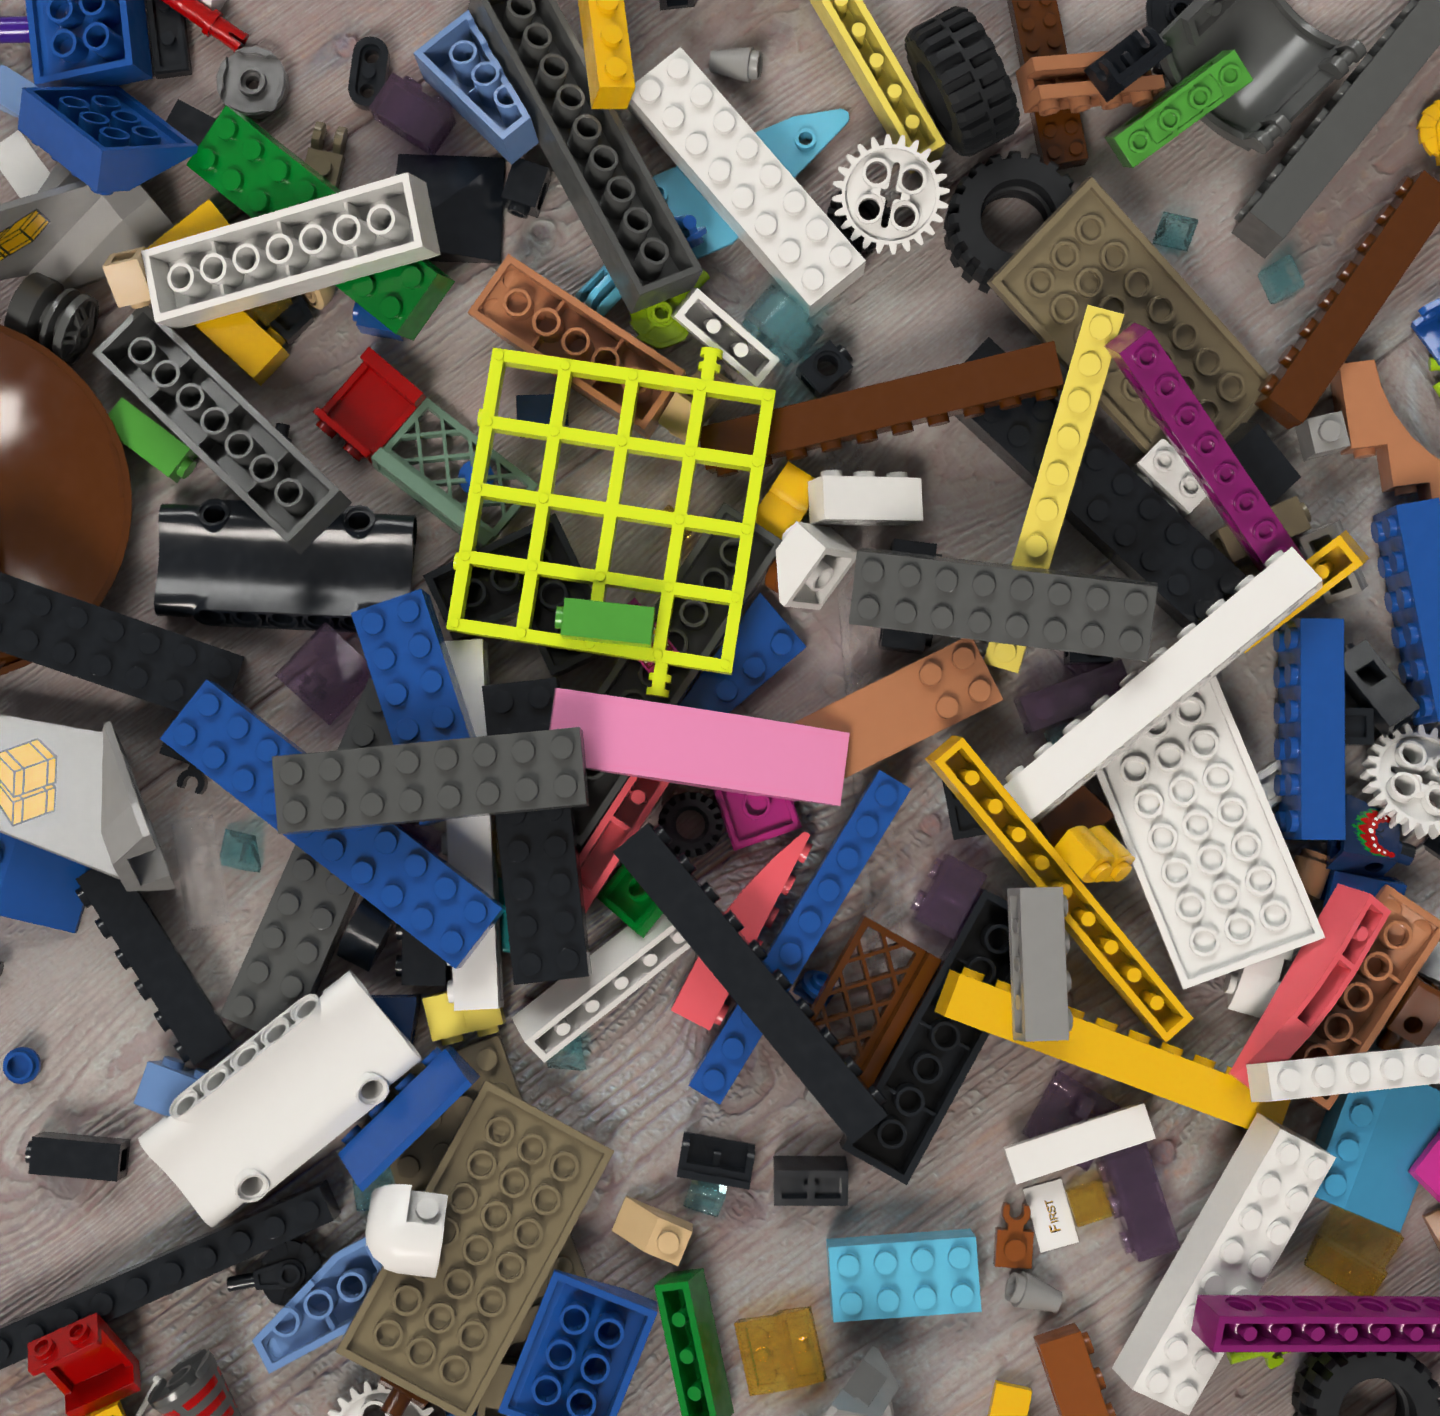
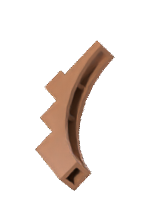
(1377, 431)

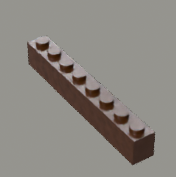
(1352, 302)

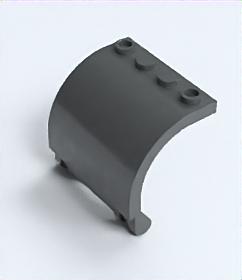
(1279, 49)

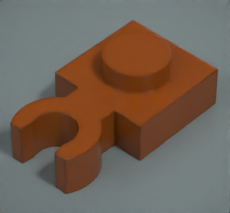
(1014, 1244)

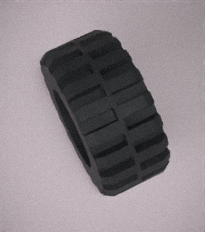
(962, 81)
(997, 179)
(1336, 1373)

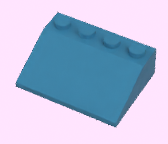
(1374, 1146)

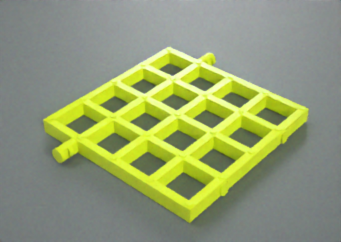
(612, 510)

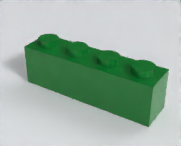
(693, 1344)

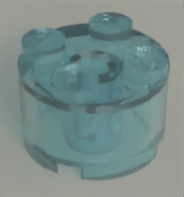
(782, 324)

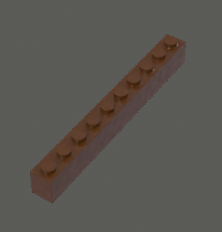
(894, 406)

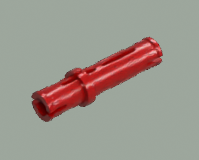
(210, 22)

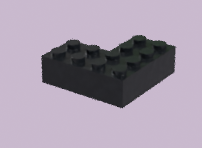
(496, 594)

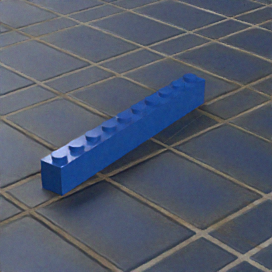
(804, 926)

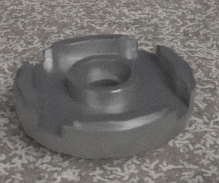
(247, 66)

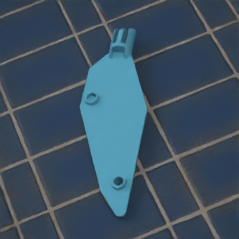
(684, 198)

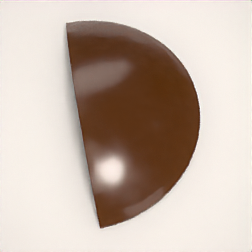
(59, 479)

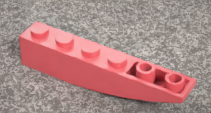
(619, 823)
(1315, 978)
(702, 994)

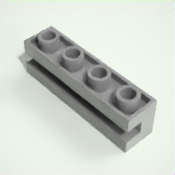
(1039, 964)

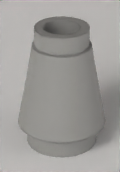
(737, 63)
(1031, 1293)

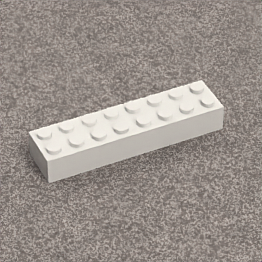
(745, 183)
(291, 251)
(1223, 1254)

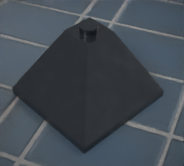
(463, 203)

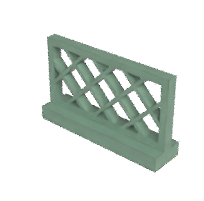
(429, 492)

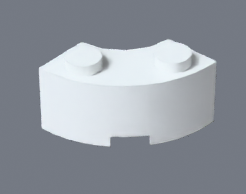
(1254, 986)

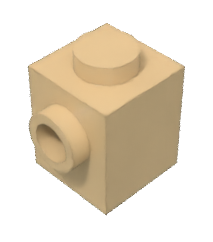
(127, 278)

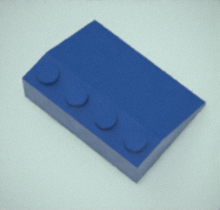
(88, 42)
(101, 135)
(39, 886)
(579, 1350)

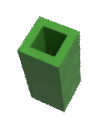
(152, 441)
(606, 622)

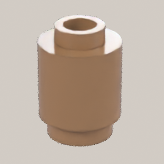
(1312, 871)

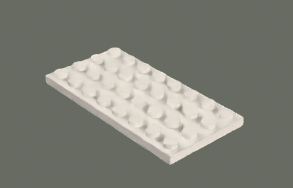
(1207, 843)

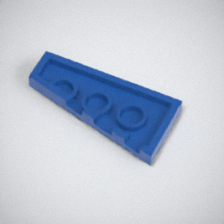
(762, 650)

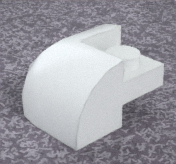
(406, 1229)

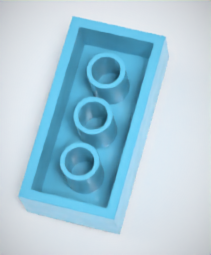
(903, 1275)

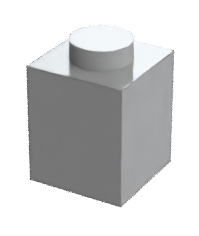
(1322, 436)

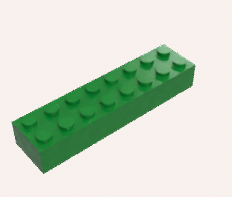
(268, 177)

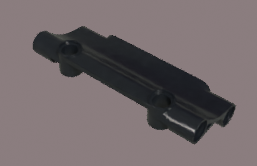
(254, 579)

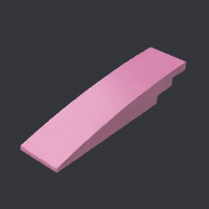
(705, 747)

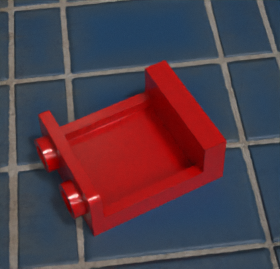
(369, 406)
(86, 1365)

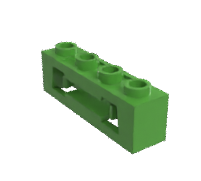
(1178, 108)

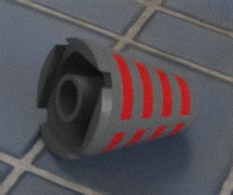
(194, 1389)

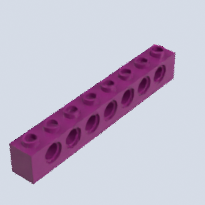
(1199, 444)
(1318, 1323)

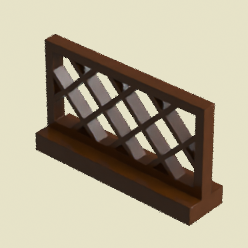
(896, 1008)

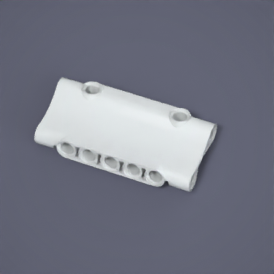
(279, 1098)

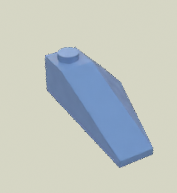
(319, 1308)

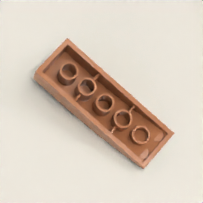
(550, 322)
(910, 704)
(1377, 986)

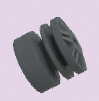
(53, 316)

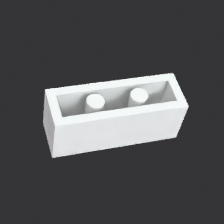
(719, 330)
(865, 499)

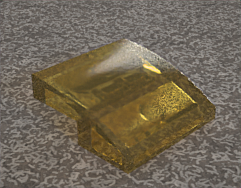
(1352, 1251)
(780, 1351)

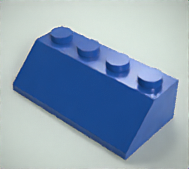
(407, 1116)

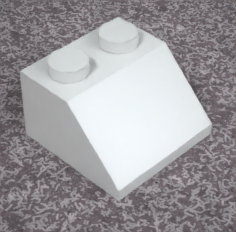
(811, 564)

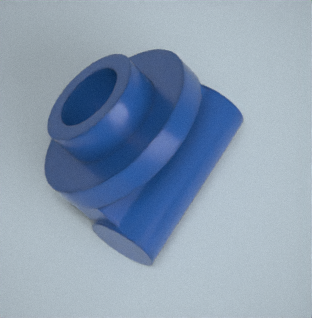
(688, 226)
(810, 986)

